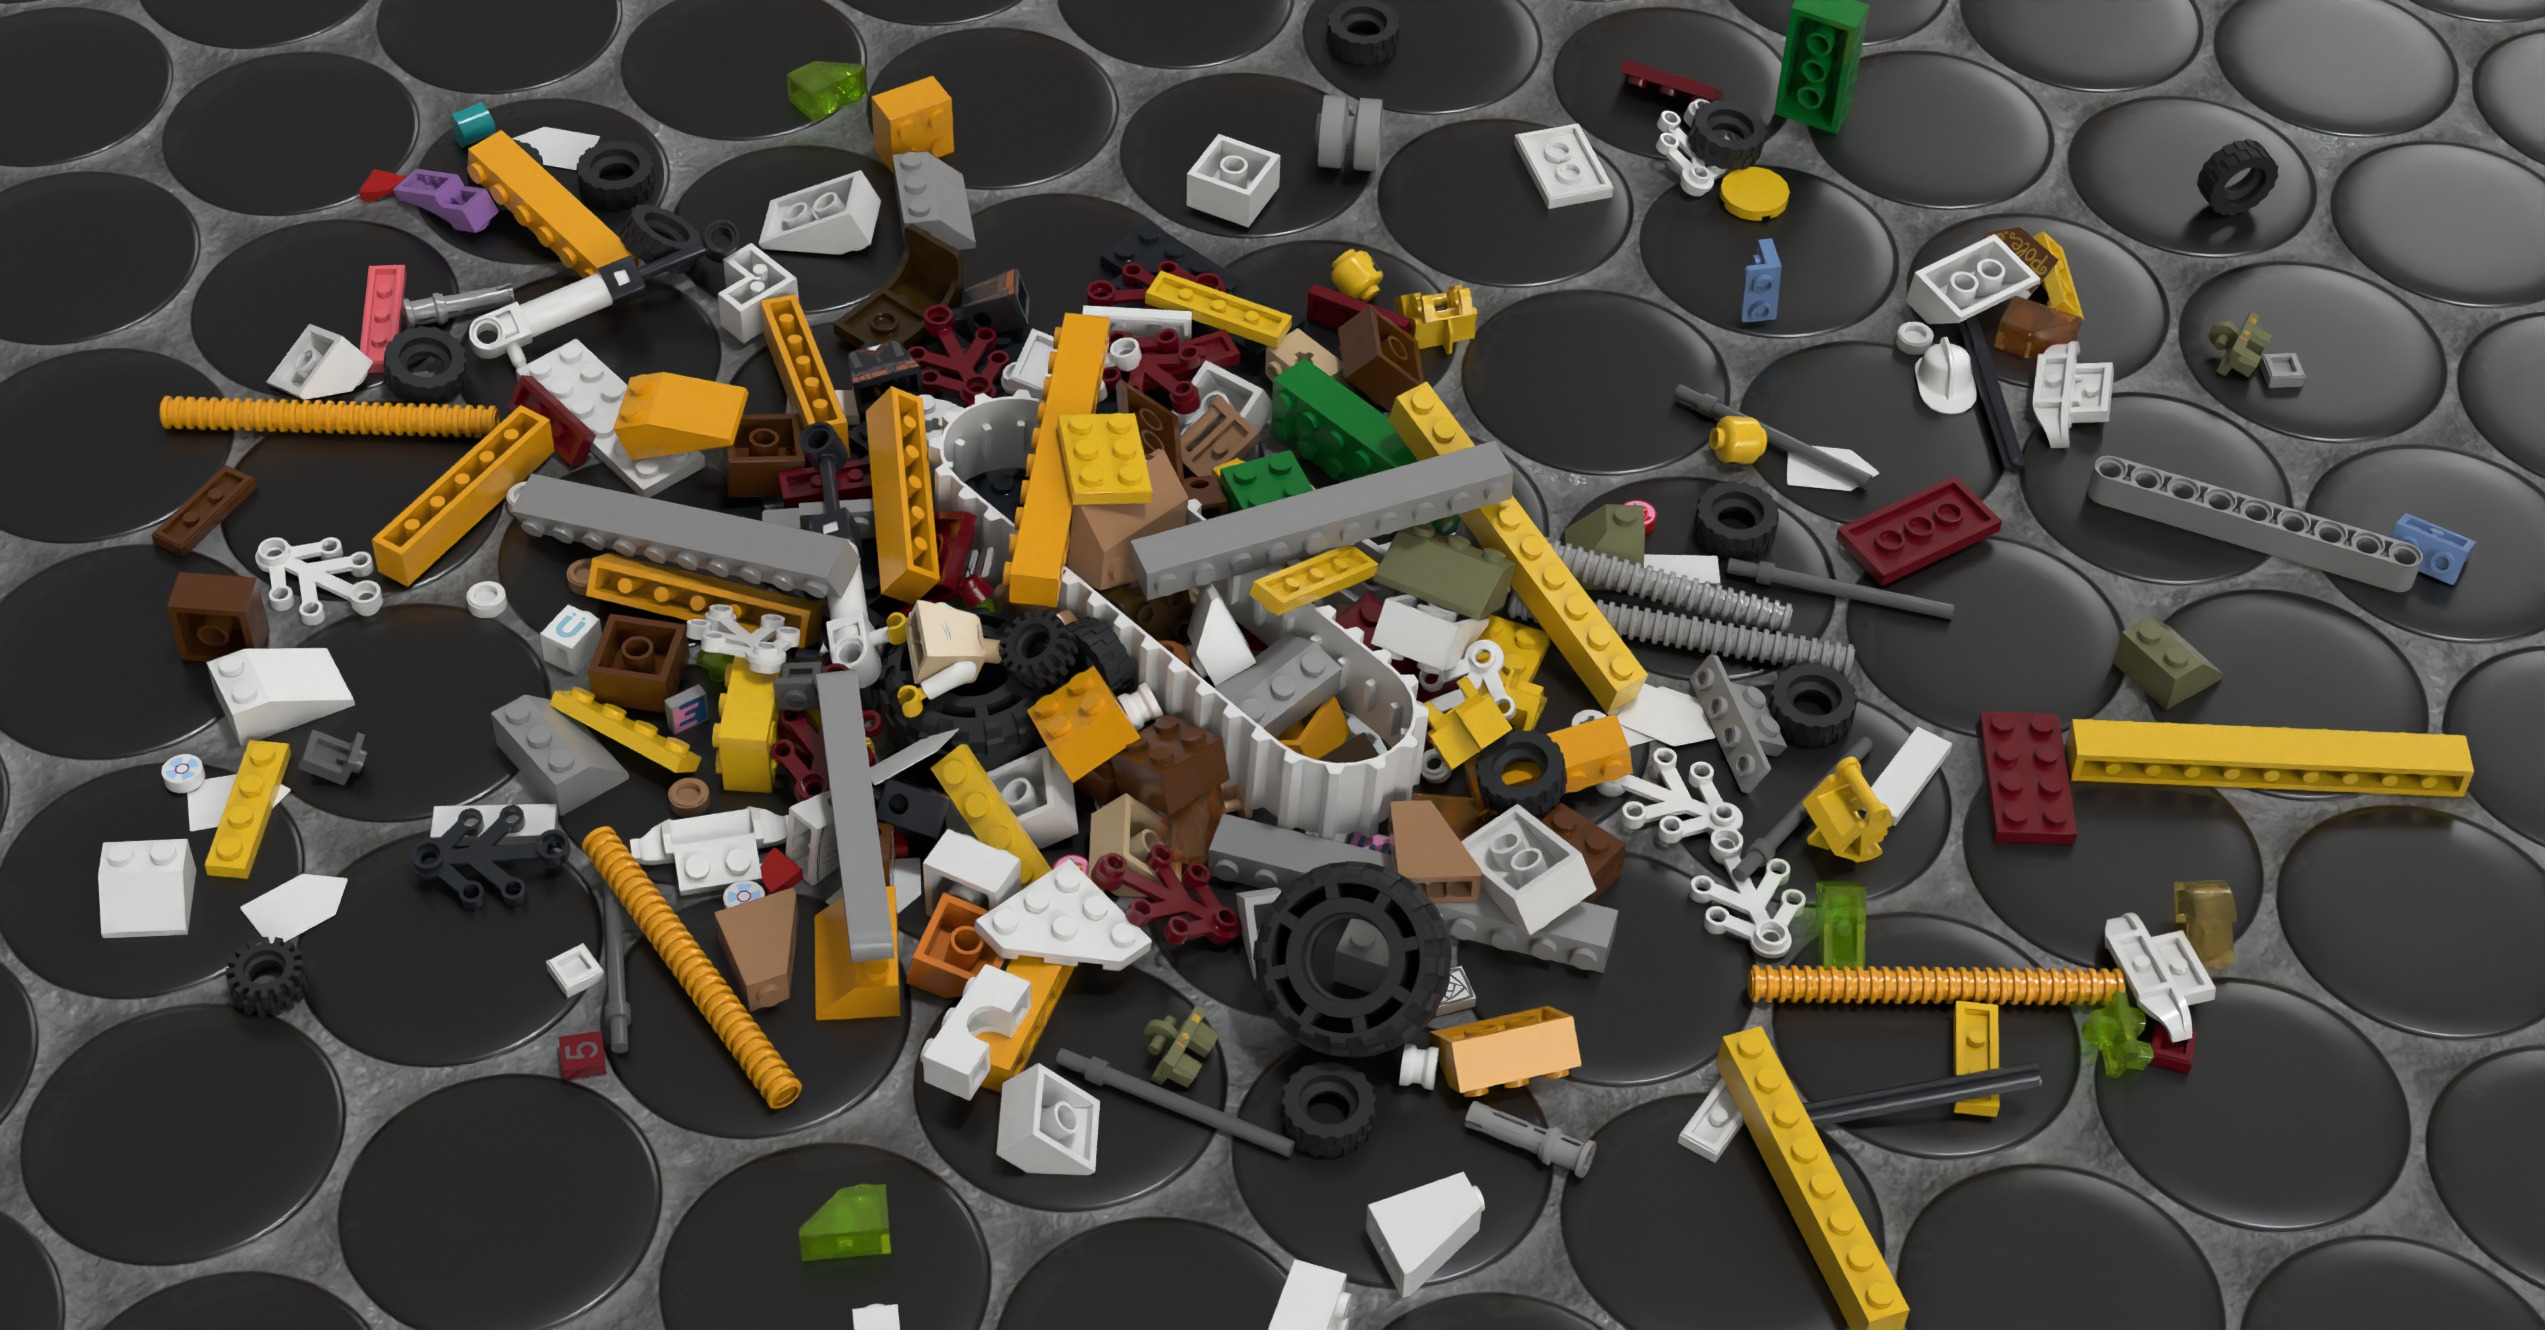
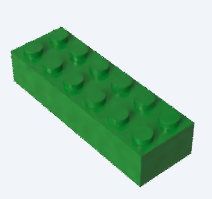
(1338, 429)

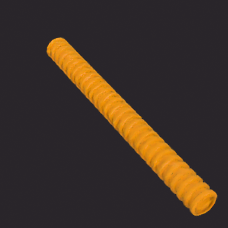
(327, 416)
(692, 968)
(1935, 985)

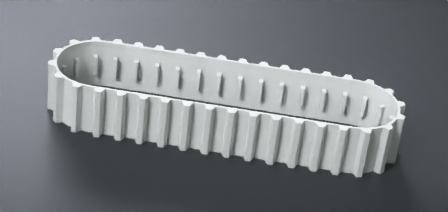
(1293, 787)

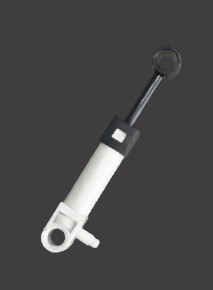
(612, 285)
(849, 632)

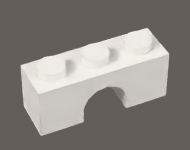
(988, 1004)

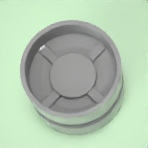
(1341, 132)

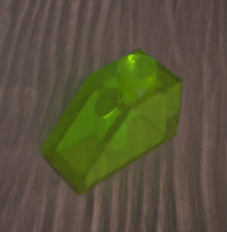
(1841, 923)
(848, 1225)

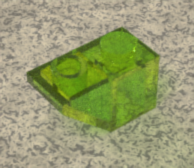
(826, 87)

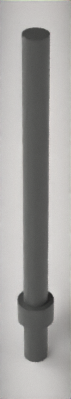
(1711, 406)
(1767, 573)
(1764, 848)
(617, 1010)
(1100, 1072)

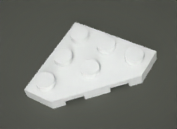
(1064, 923)

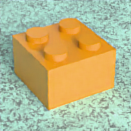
(913, 120)
(1083, 724)

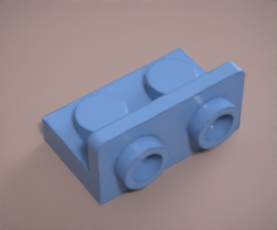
(1761, 284)
(2441, 549)

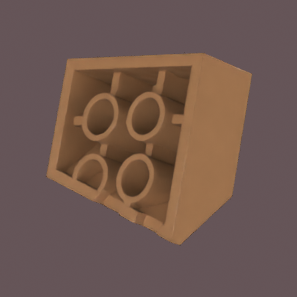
(1104, 531)

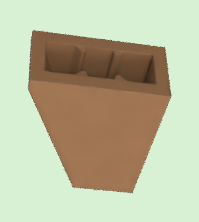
(1431, 853)
(761, 946)

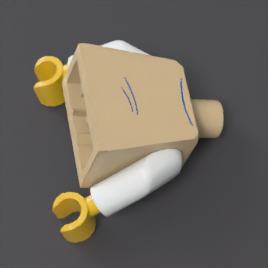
(943, 650)

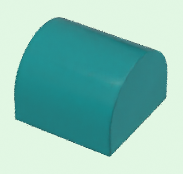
(472, 125)

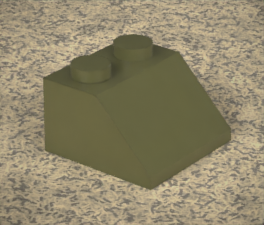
(2163, 663)

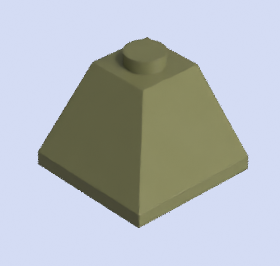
(1610, 530)

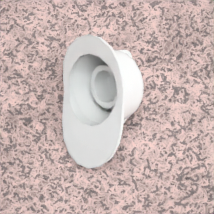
(1946, 378)

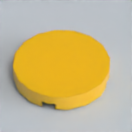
(1754, 193)

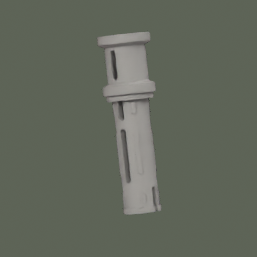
(440, 307)
(1548, 1144)

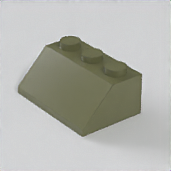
(1446, 571)

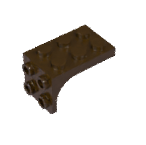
(925, 277)
(1160, 617)

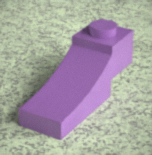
(447, 197)

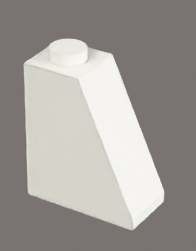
(1424, 1228)

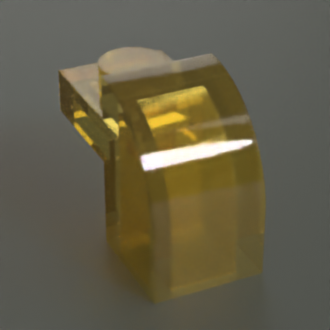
(2209, 915)

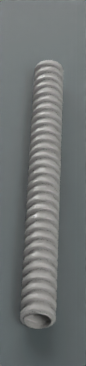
(1666, 587)
(1714, 636)

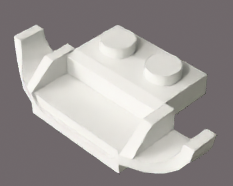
(2070, 392)
(712, 848)
(2160, 972)

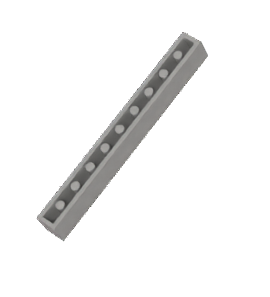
(1320, 520)
(687, 536)
(1275, 856)

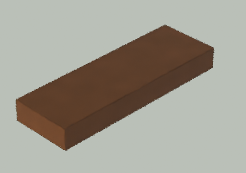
(204, 511)

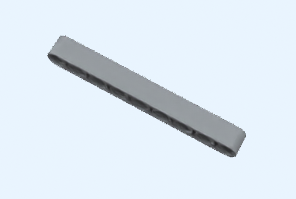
(2255, 523)
(854, 817)

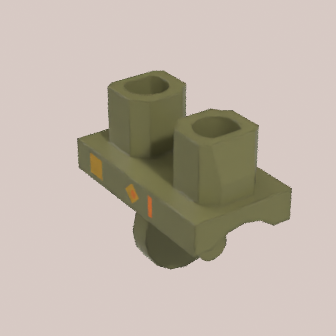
(2241, 344)
(1192, 1034)

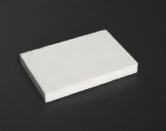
(1563, 166)

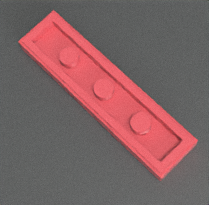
(382, 311)

